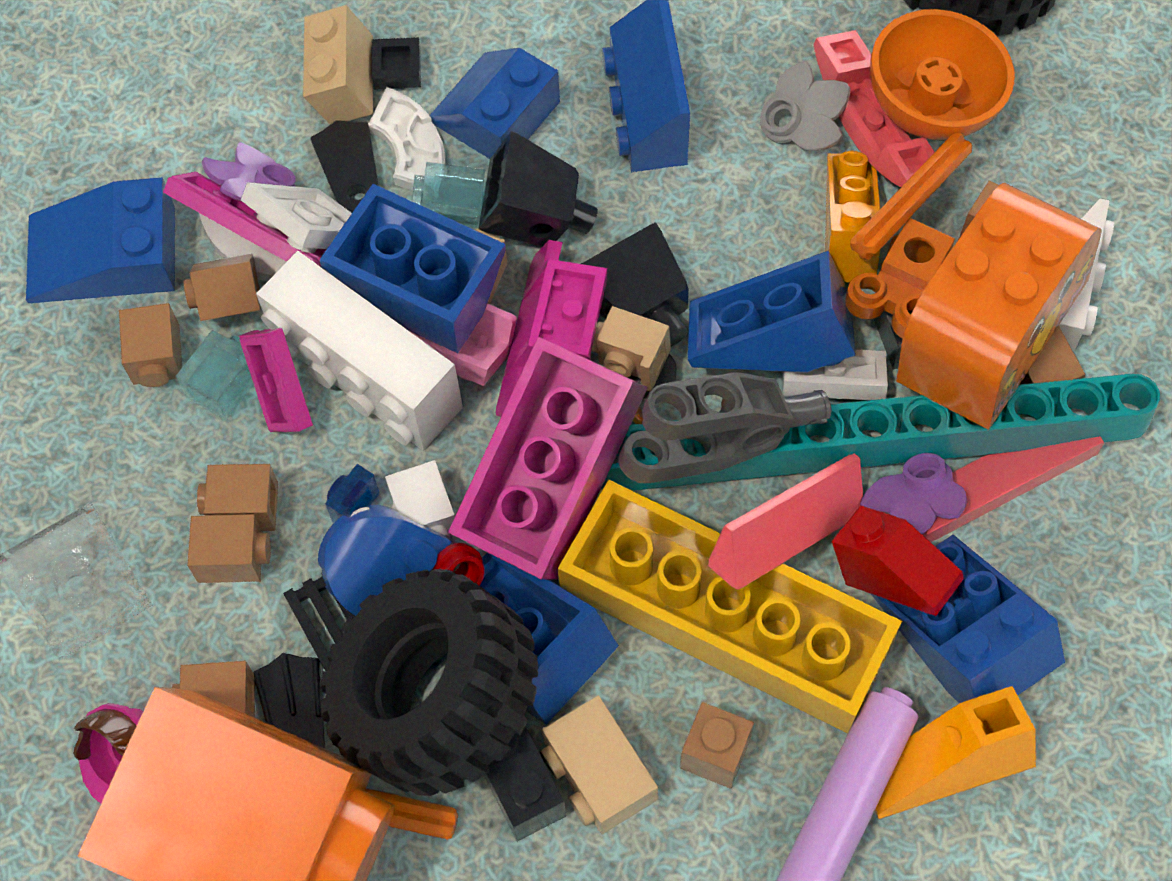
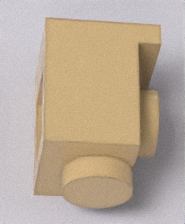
(632, 345)

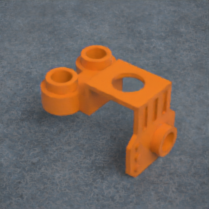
(903, 275)

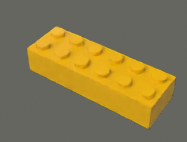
(774, 634)

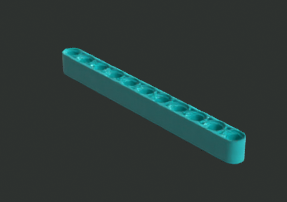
(951, 433)

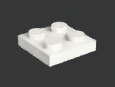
(301, 213)

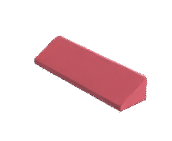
(1007, 475)
(788, 523)

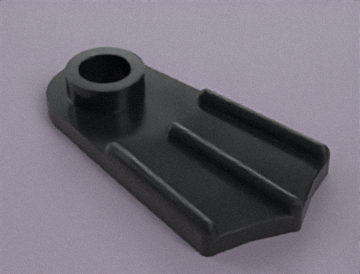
(346, 160)
(292, 695)

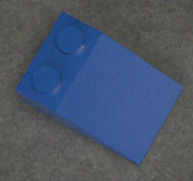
(103, 244)
(775, 321)
(565, 630)

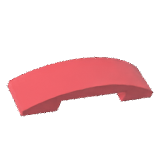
(885, 144)

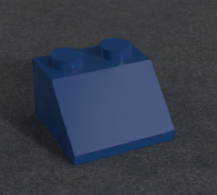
(498, 96)

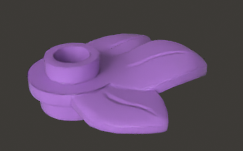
(249, 167)
(918, 493)

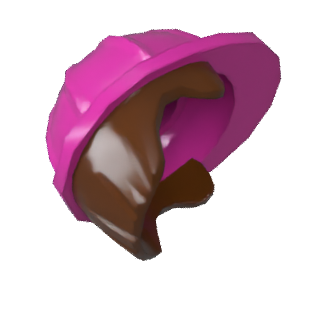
(102, 744)

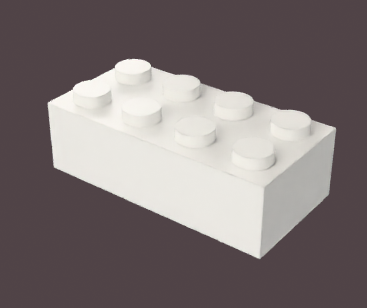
(361, 352)

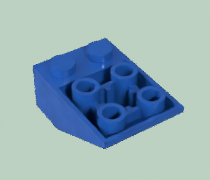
(984, 633)

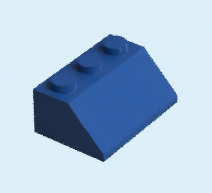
(648, 88)
(416, 266)

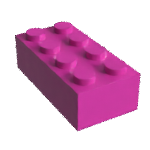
(547, 459)

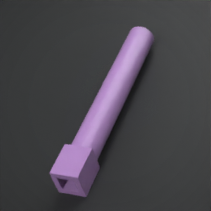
(852, 788)

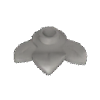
(811, 106)

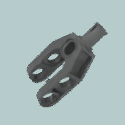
(748, 424)

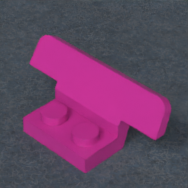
(557, 305)

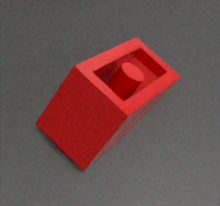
(894, 561)

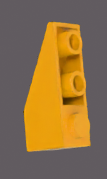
(850, 204)
(961, 751)

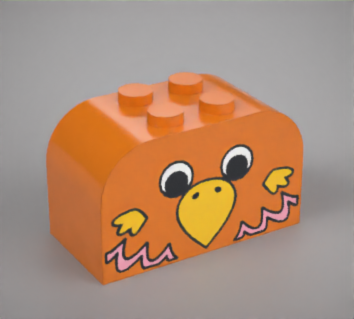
(995, 303)

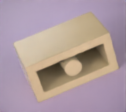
(338, 65)
(598, 765)

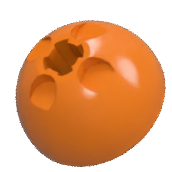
(940, 73)

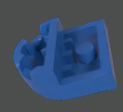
(372, 550)

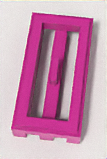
(275, 380)

